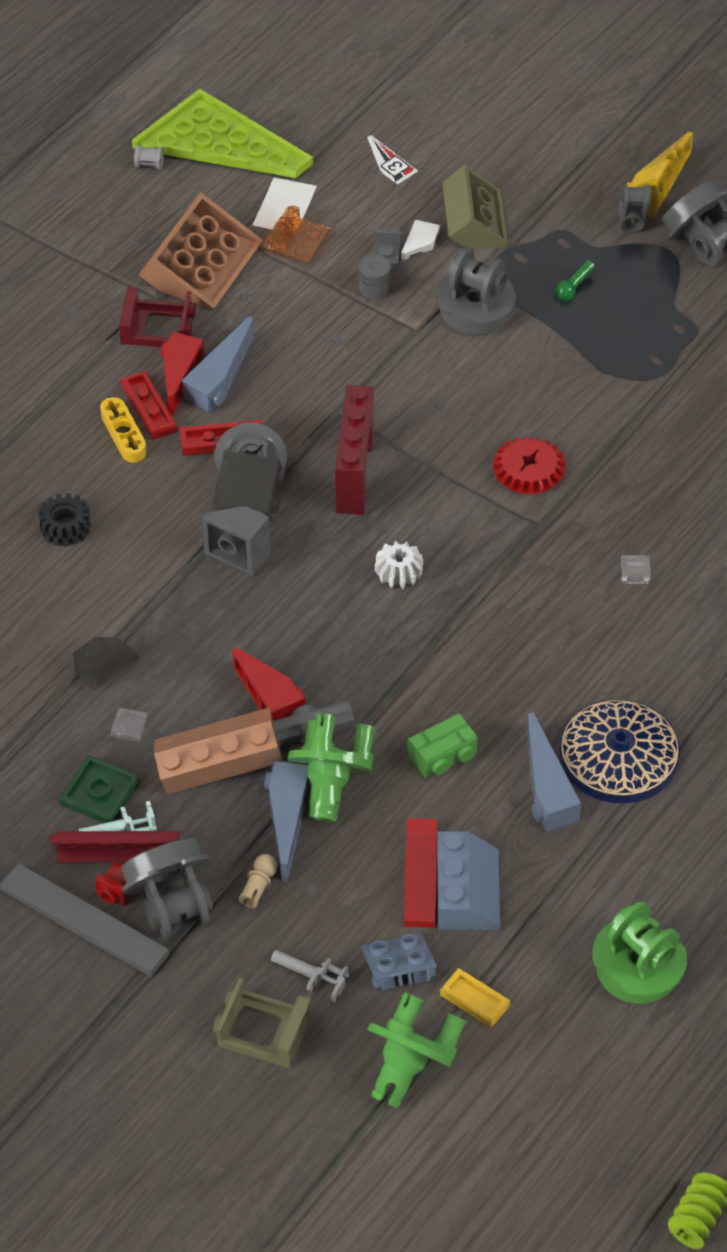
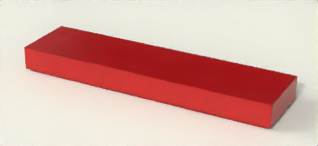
(420, 873)

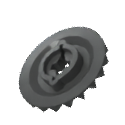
(251, 439)

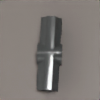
(294, 727)

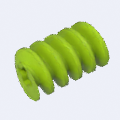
(698, 1210)

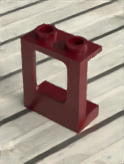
(136, 312)

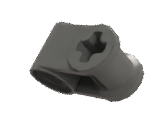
(633, 207)

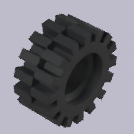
(64, 531)

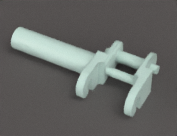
(126, 823)

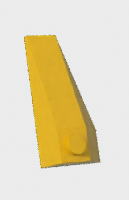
(663, 172)

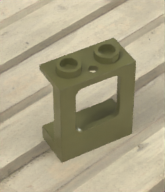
(289, 1033)

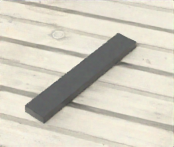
(84, 920)

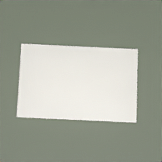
(280, 196)

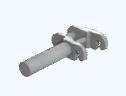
(315, 974)

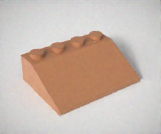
(201, 254)

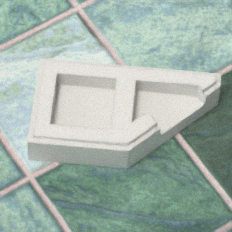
(421, 238)

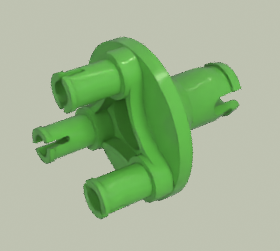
(329, 766)
(408, 1052)

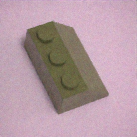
(474, 211)

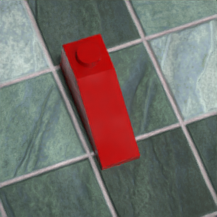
(180, 357)
(267, 685)

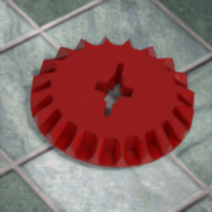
(533, 479)

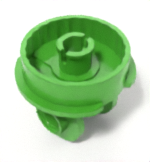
(637, 939)

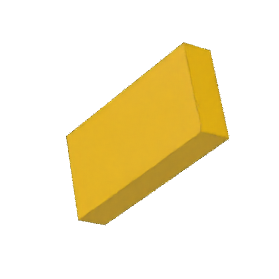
(475, 997)

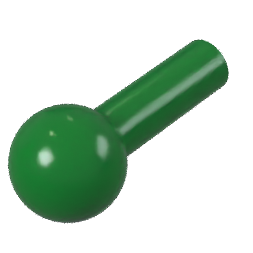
(565, 289)

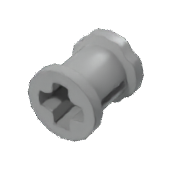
(148, 156)

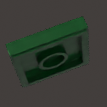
(99, 790)

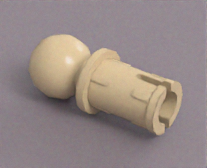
(258, 879)

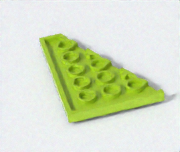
(217, 134)

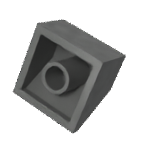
(237, 537)

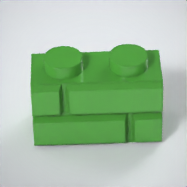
(442, 746)

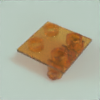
(295, 236)

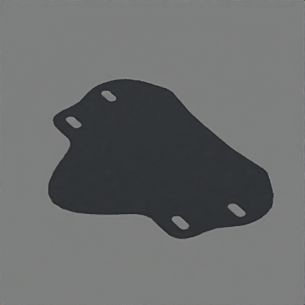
(617, 310)

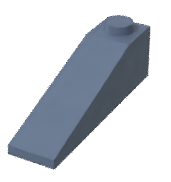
(212, 378)
(552, 792)
(287, 799)

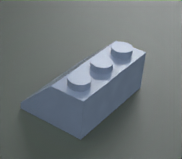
(467, 882)

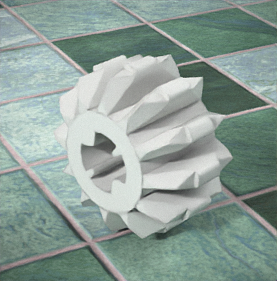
(399, 564)

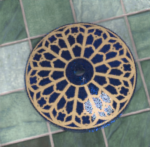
(619, 751)

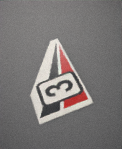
(390, 163)

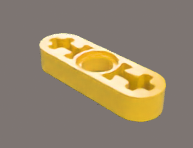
(122, 439)

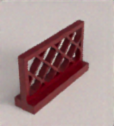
(107, 845)

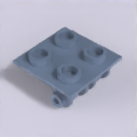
(398, 958)

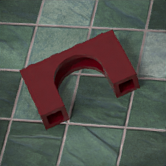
(354, 443)

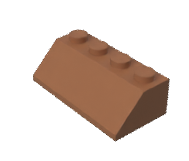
(217, 751)

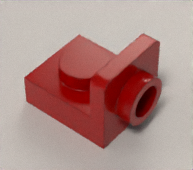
(110, 886)

